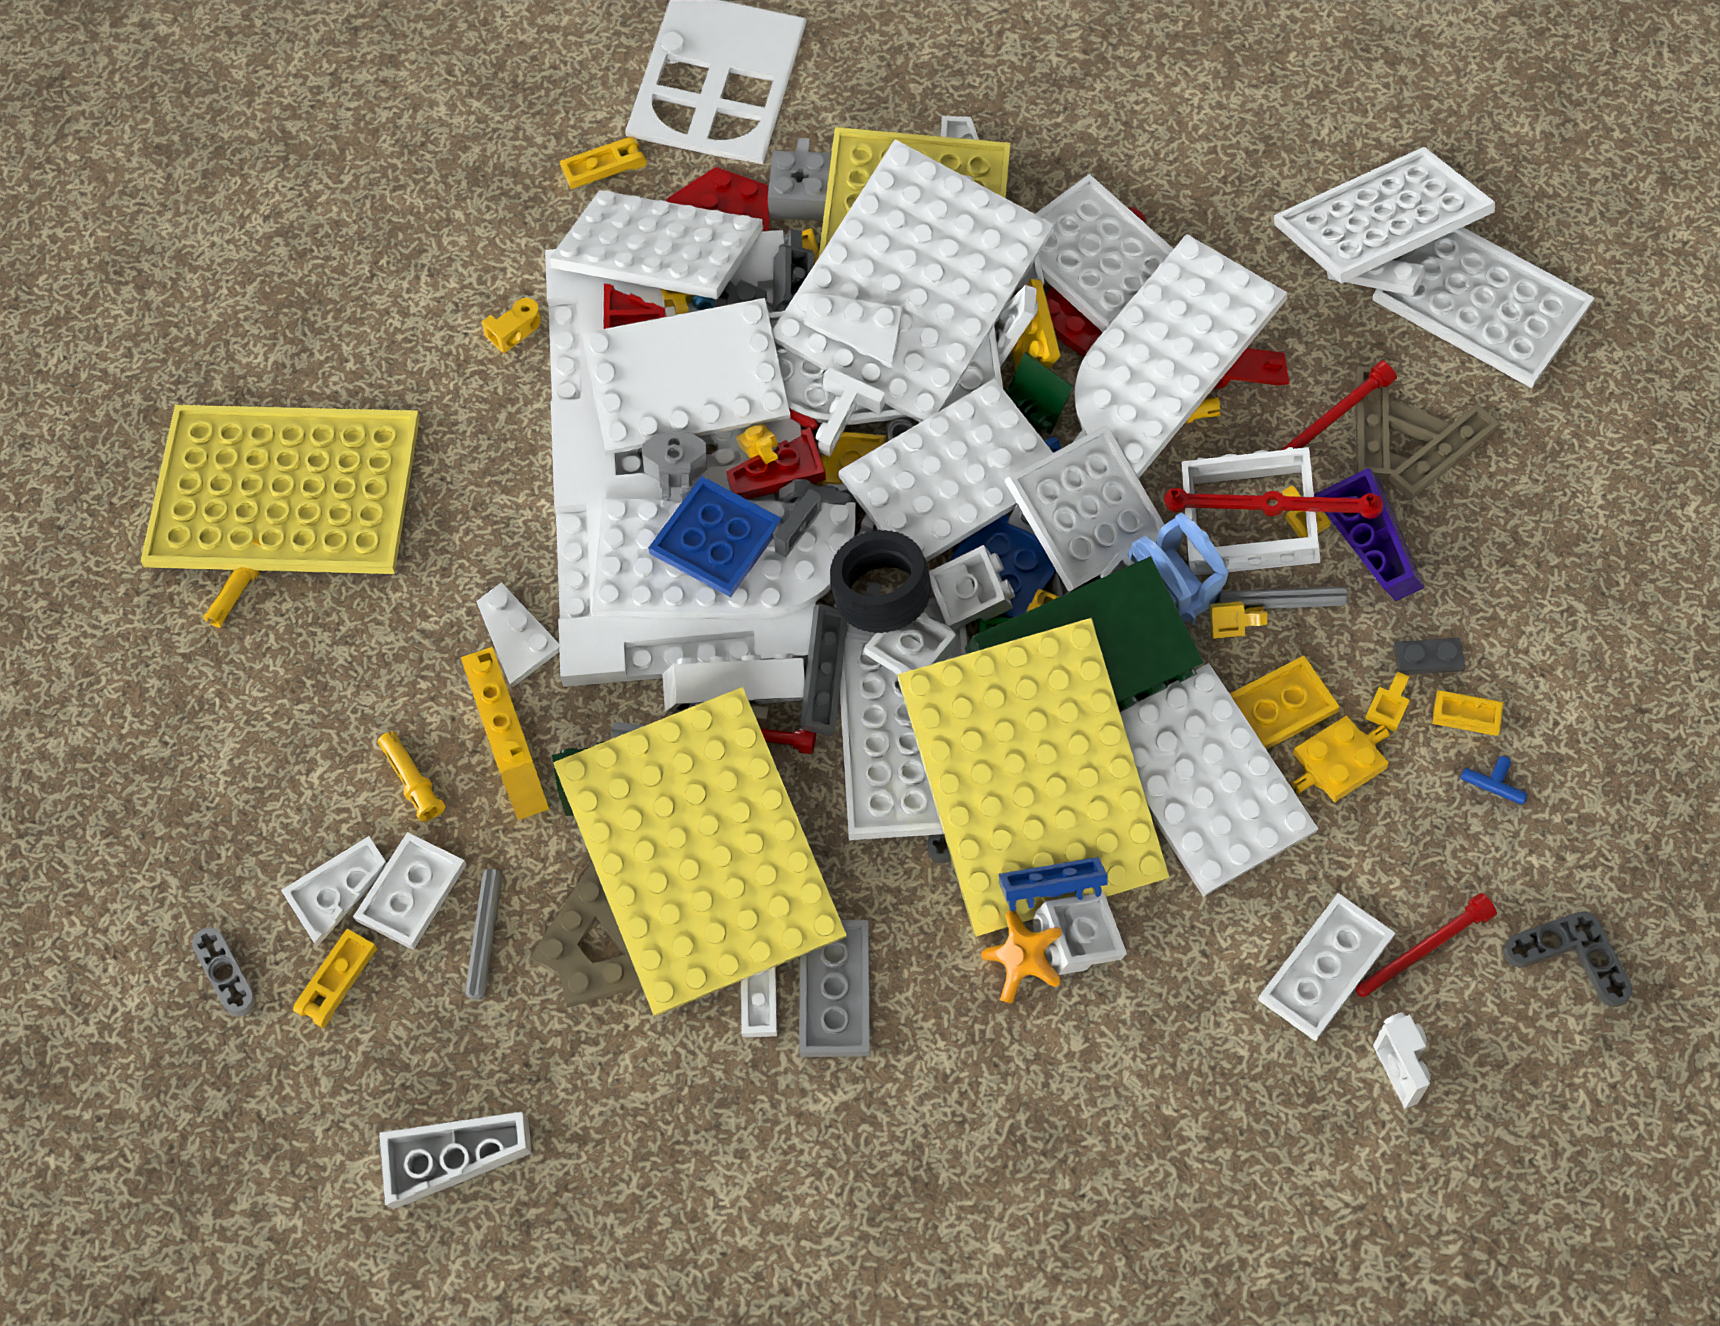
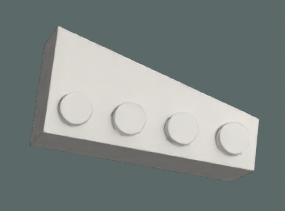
(762, 680)
(445, 1154)

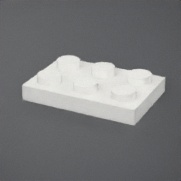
(410, 891)

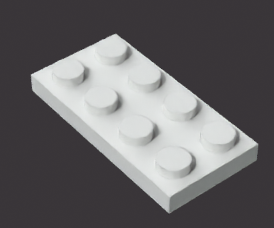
(1326, 966)

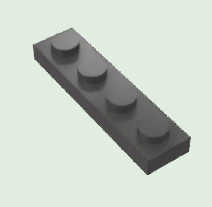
(823, 671)

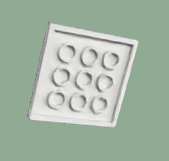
(1085, 506)

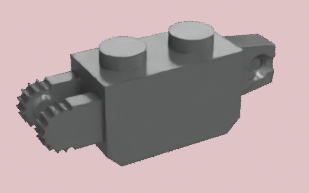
(790, 269)

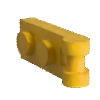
(603, 162)
(335, 977)

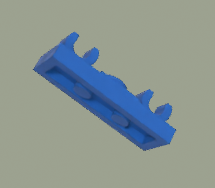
(1053, 881)

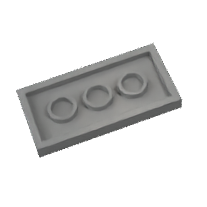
(836, 996)

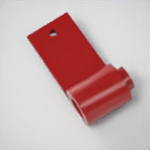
(1257, 367)

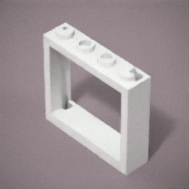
(1259, 464)

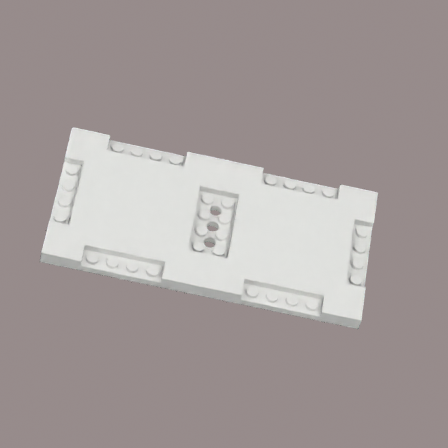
(636, 647)

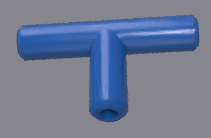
(1495, 782)

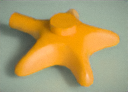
(1023, 955)

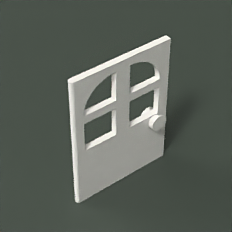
(726, 41)

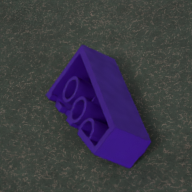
(1376, 539)

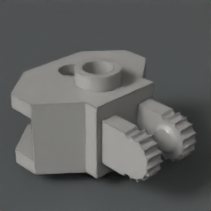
(674, 463)

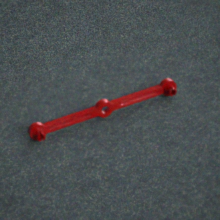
(1368, 505)

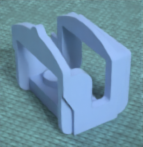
(1184, 587)

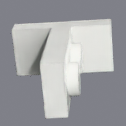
(849, 394)

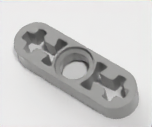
(214, 963)

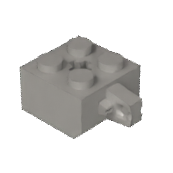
(798, 183)

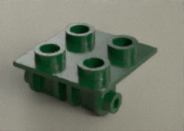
(1038, 393)

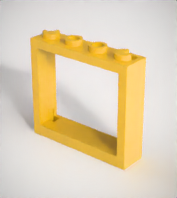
(504, 733)

